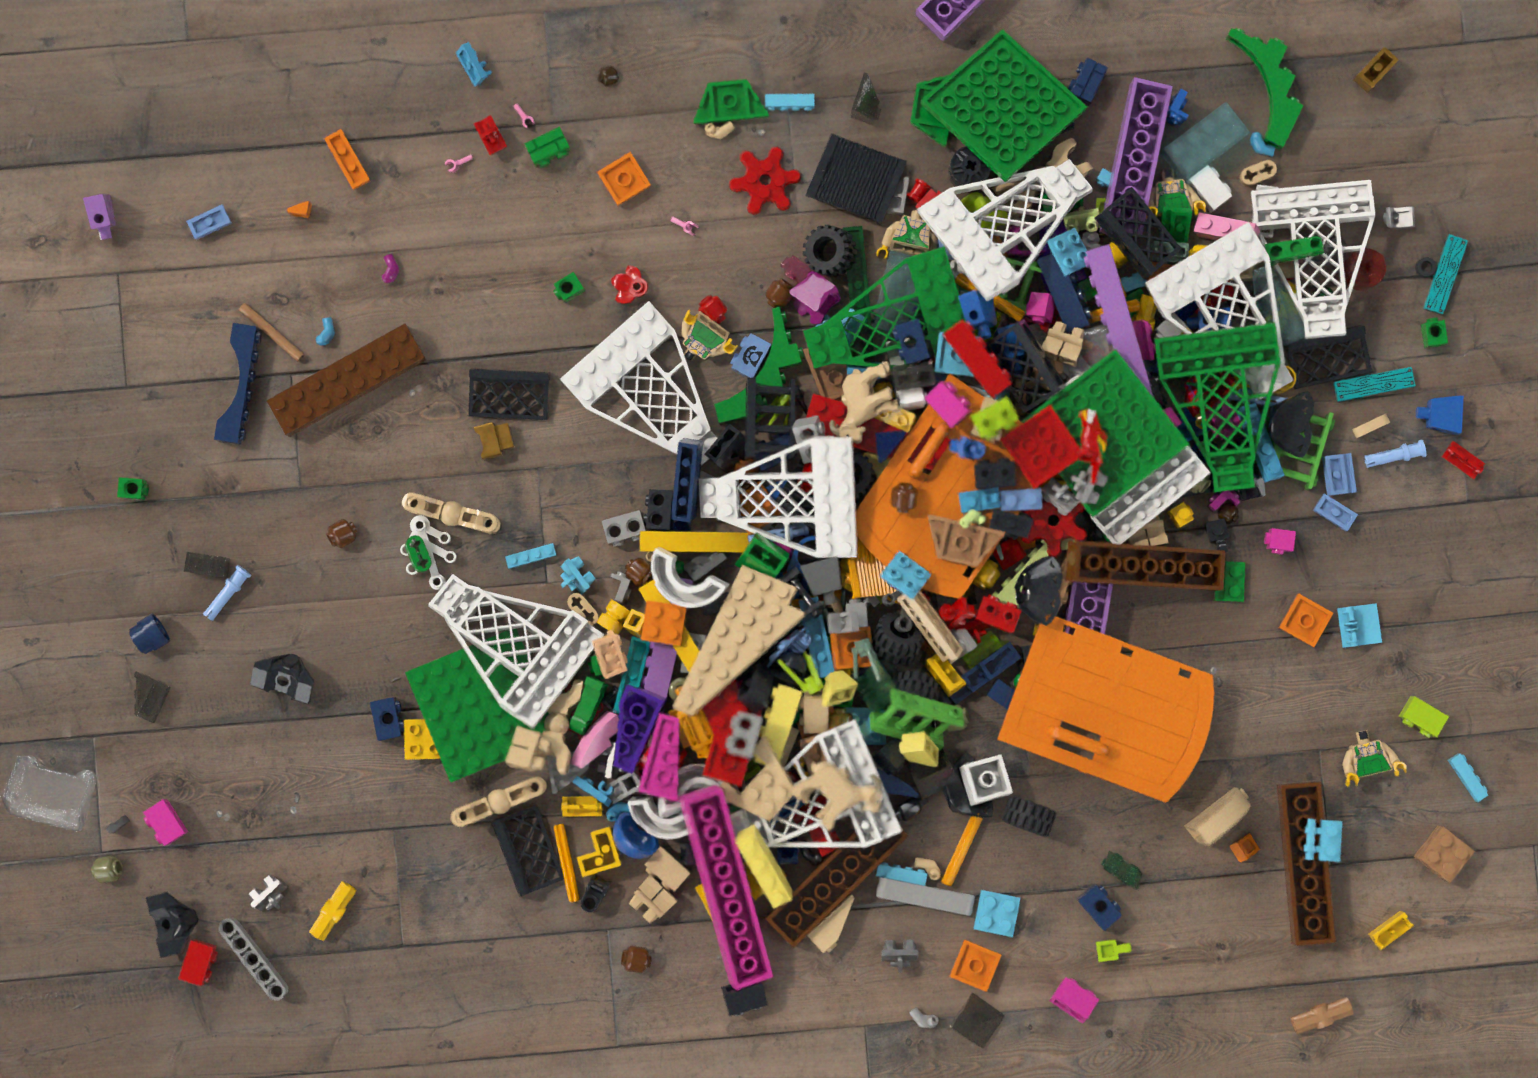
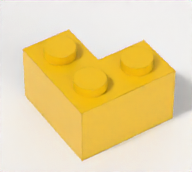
(604, 857)

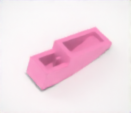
(595, 739)

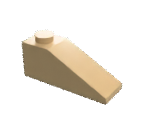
(829, 929)

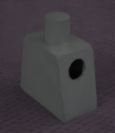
(824, 578)

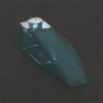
(1289, 319)

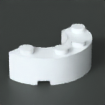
(910, 398)
(675, 589)
(689, 780)
(646, 815)

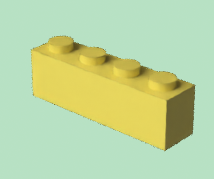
(779, 719)
(764, 866)

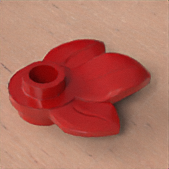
(626, 285)

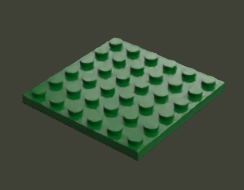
(1003, 105)
(1135, 426)
(463, 713)

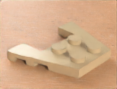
(767, 791)

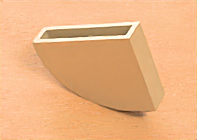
(1219, 816)

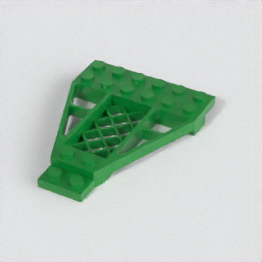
(936, 298)
(1218, 352)

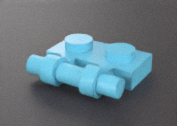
(1329, 841)

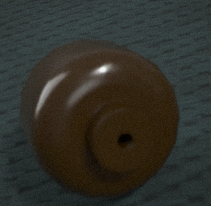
(607, 75)
(1228, 512)

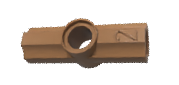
(1321, 1015)

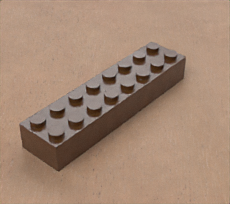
(346, 380)
(1145, 565)
(1306, 879)
(829, 886)

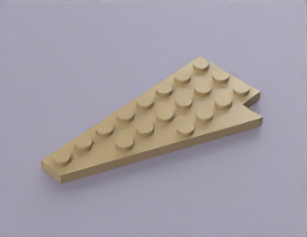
(745, 628)

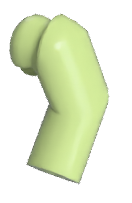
(972, 517)

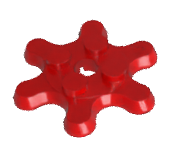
(761, 193)
(1054, 534)

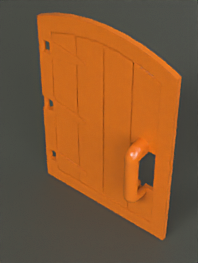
(888, 531)
(1140, 706)

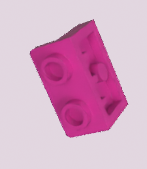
(1143, 334)

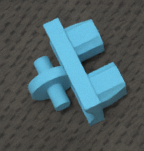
(573, 577)

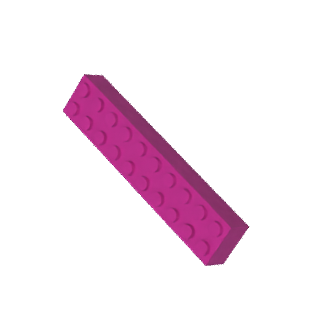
(725, 886)

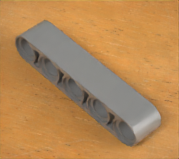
(925, 896)
(244, 954)

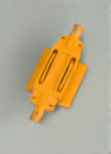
(694, 730)

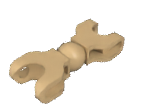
(1059, 156)
(451, 513)
(557, 724)
(498, 801)

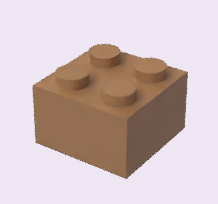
(1444, 854)

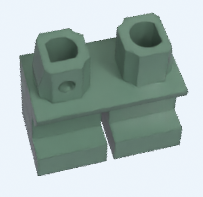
(1177, 258)

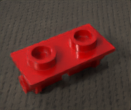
(1463, 460)

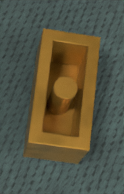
(1375, 69)

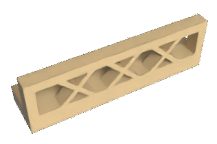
(931, 623)

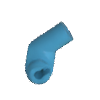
(1259, 145)
(328, 332)
(616, 810)

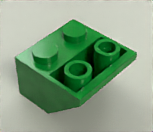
(763, 556)

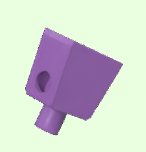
(98, 206)

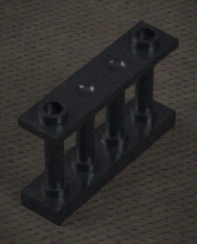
(753, 408)
(794, 578)

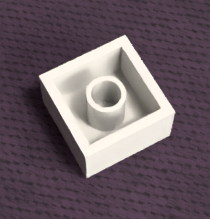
(985, 780)

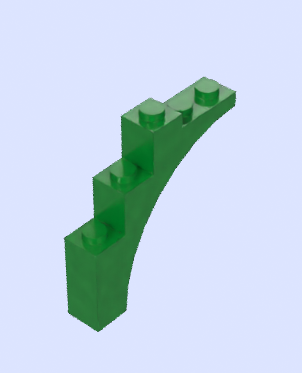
(1278, 81)
(780, 357)

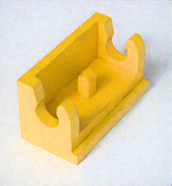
(944, 675)
(1390, 930)

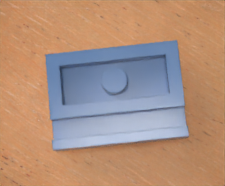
(1339, 474)

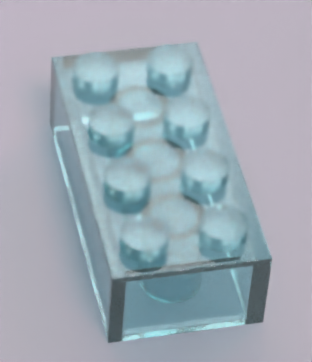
(1205, 142)
(896, 286)

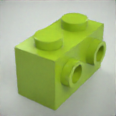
(994, 418)
(1423, 717)

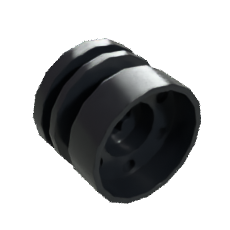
(960, 175)

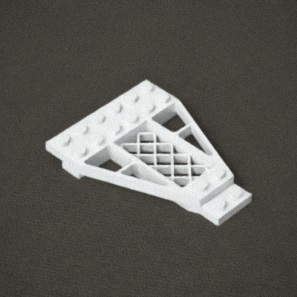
(1317, 206)
(969, 242)
(1206, 271)
(618, 357)
(1150, 495)
(832, 497)
(547, 672)
(846, 750)

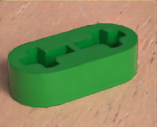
(413, 555)

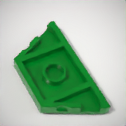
(729, 102)
(922, 118)

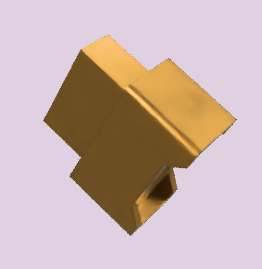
(494, 439)

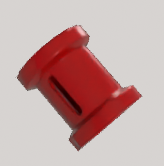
(918, 191)

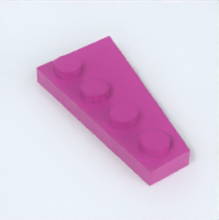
(661, 767)

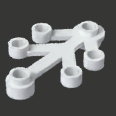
(431, 548)

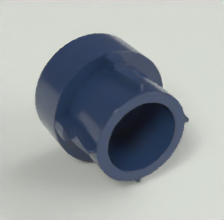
(149, 634)

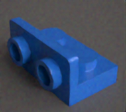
(1174, 113)

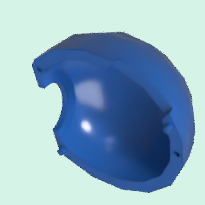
(631, 839)

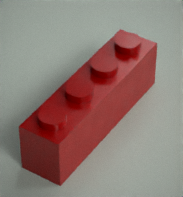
(976, 358)

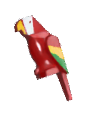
(1092, 441)

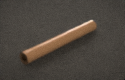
(271, 332)

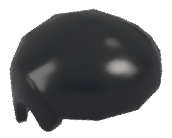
(794, 661)

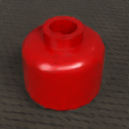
(713, 308)

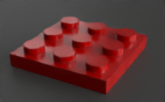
(1041, 446)

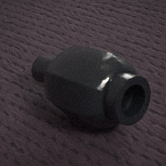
(909, 809)

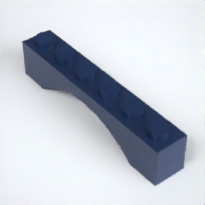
(231, 424)

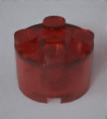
(1373, 263)

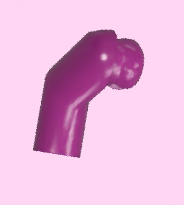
(392, 269)

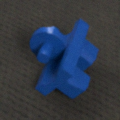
(968, 448)

